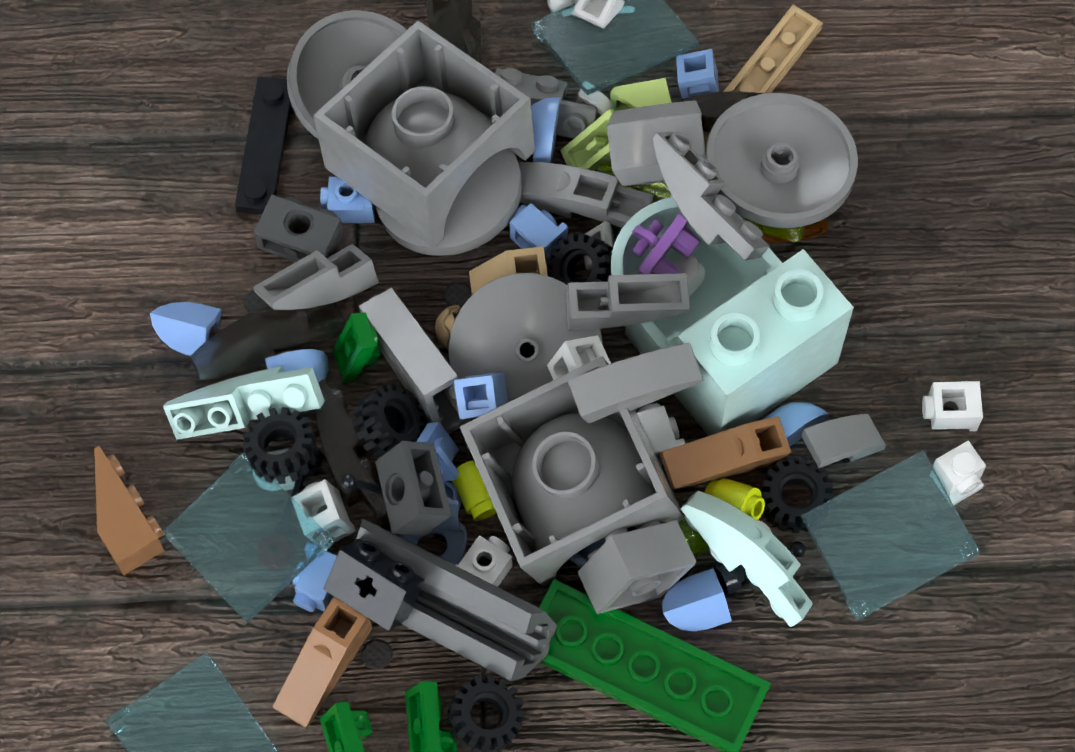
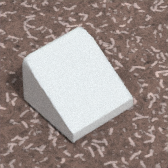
(597, 11)

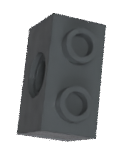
(283, 216)
(413, 488)

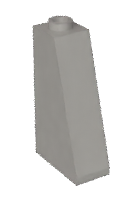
(415, 359)

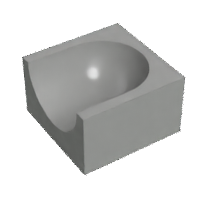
(420, 128)
(565, 478)

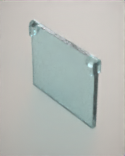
(633, 41)
(890, 535)
(247, 538)
(190, 714)

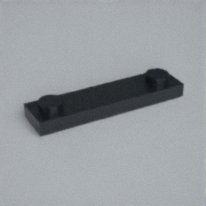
(264, 145)

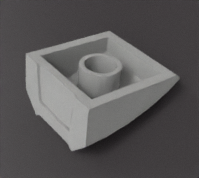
(632, 133)

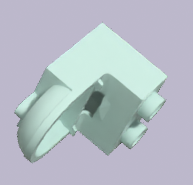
(752, 324)

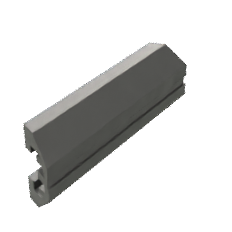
(468, 611)

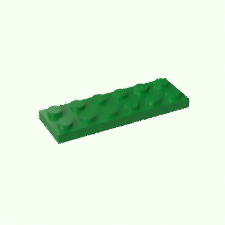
(652, 670)

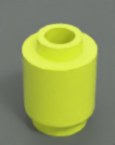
(473, 492)
(739, 495)

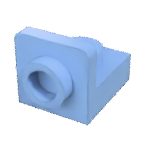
(444, 447)

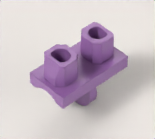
(676, 236)

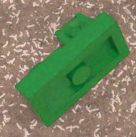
(356, 347)
(423, 720)
(345, 728)

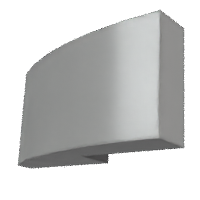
(842, 438)

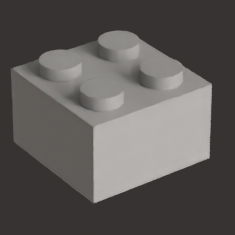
(636, 565)

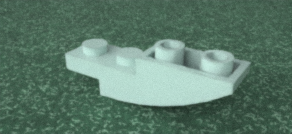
(239, 399)
(739, 540)

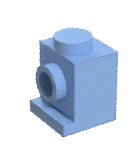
(697, 73)
(352, 208)
(536, 229)
(480, 394)
(311, 581)

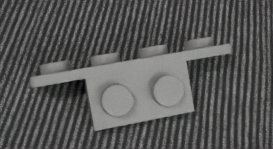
(572, 116)

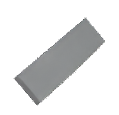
(319, 280)
(626, 300)
(635, 381)

